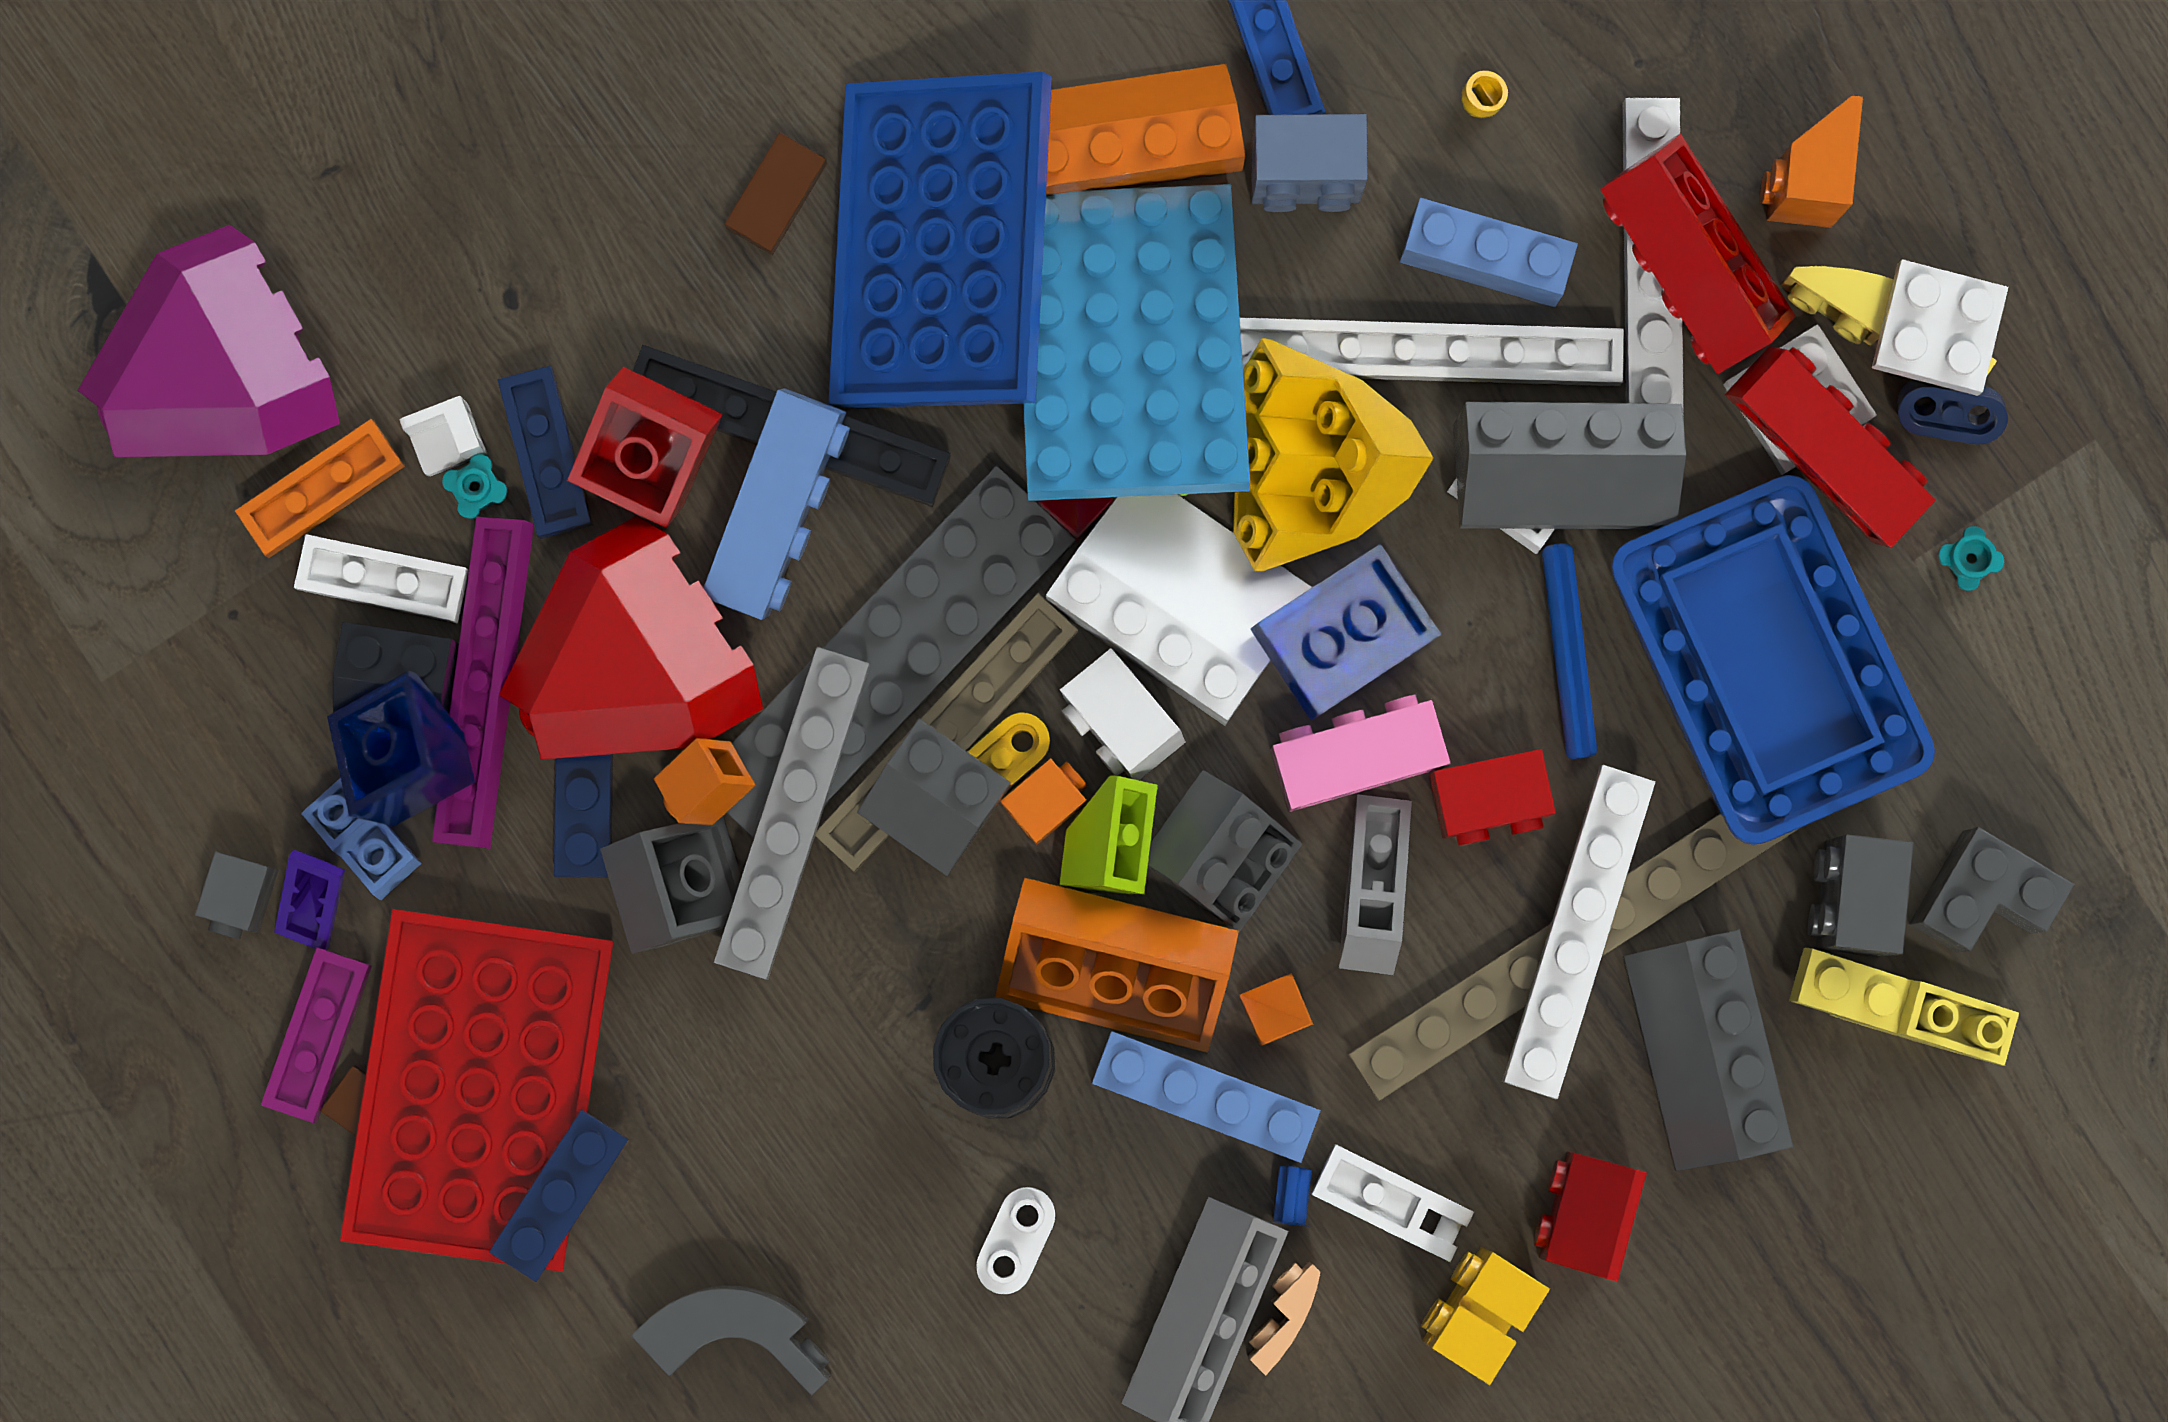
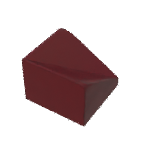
(1077, 515)

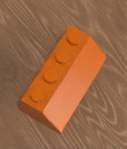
(1144, 131)
(1116, 965)

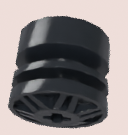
(976, 1031)

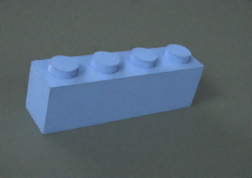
(774, 504)
(1206, 1096)

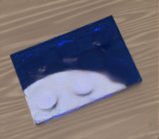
(1345, 632)

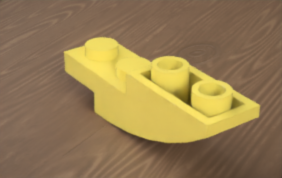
(1846, 297)
(1903, 1007)

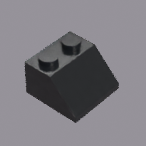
(377, 655)

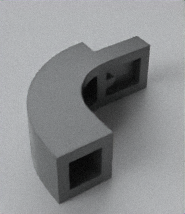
(731, 1312)

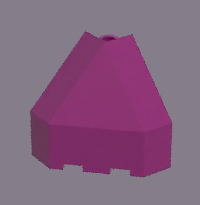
(208, 360)

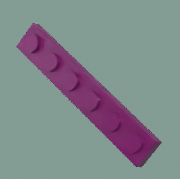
(482, 666)

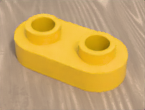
(999, 754)

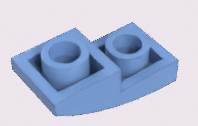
(366, 846)

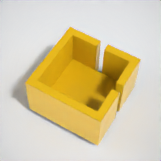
(1480, 1311)

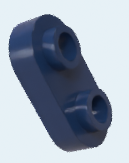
(1949, 413)

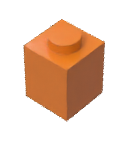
(704, 782)
(1046, 800)

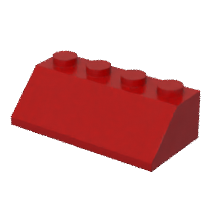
(1697, 255)

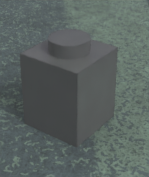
(235, 895)

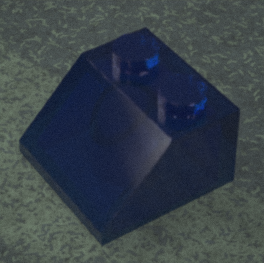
(398, 752)

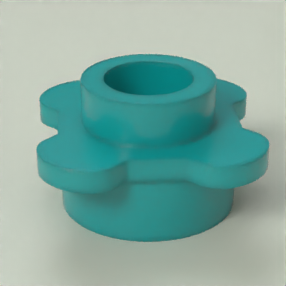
(490, 489)
(1976, 543)

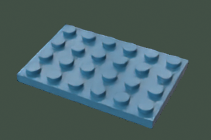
(1138, 347)

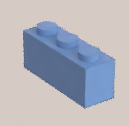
(1488, 252)

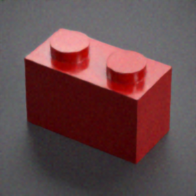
(1491, 796)

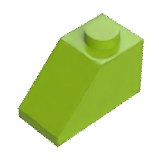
(1111, 839)

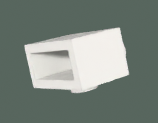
(1121, 716)

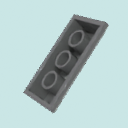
(1569, 465)
(1707, 1051)

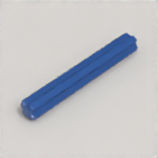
(1569, 651)

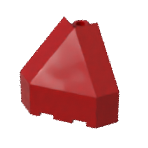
(628, 655)

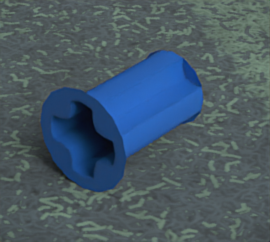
(1292, 1196)

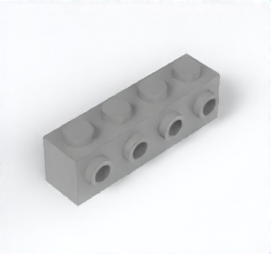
(1201, 1314)

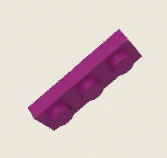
(316, 1035)

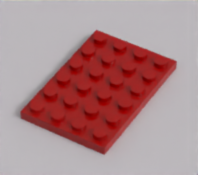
(470, 1079)

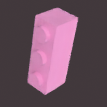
(1359, 753)

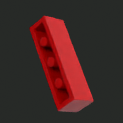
(1830, 445)

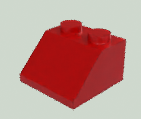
(1589, 1215)

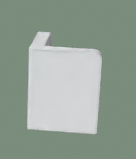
(444, 435)

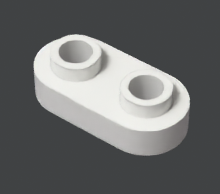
(1015, 1240)

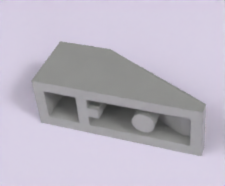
(1376, 885)

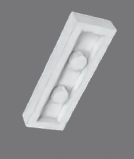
(381, 578)

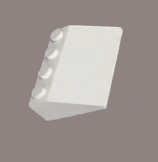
(1175, 598)

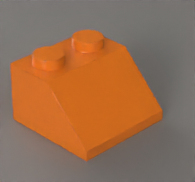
(1817, 171)

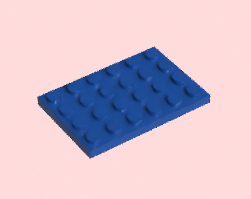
(940, 241)

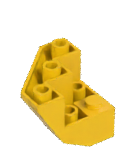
(1320, 456)

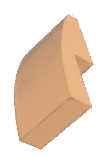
(1294, 1299)

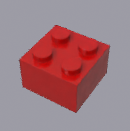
(644, 447)

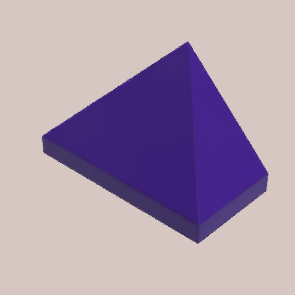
(309, 900)

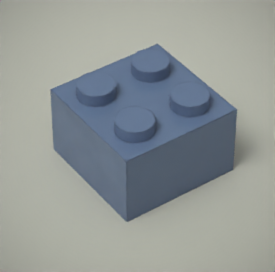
(1308, 161)

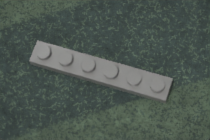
(792, 813)

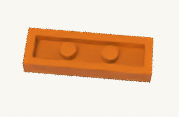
(319, 488)

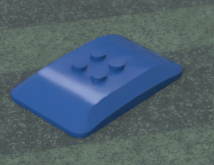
(1772, 660)

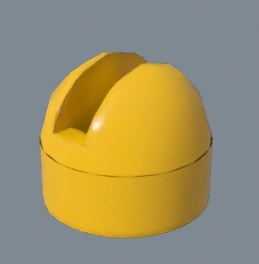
(1490, 90)

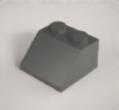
(933, 797)
(672, 882)

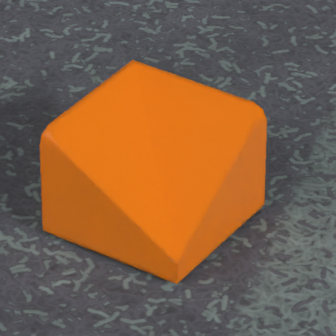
(1276, 1009)

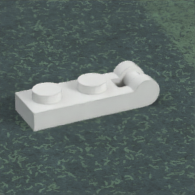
(1389, 1201)

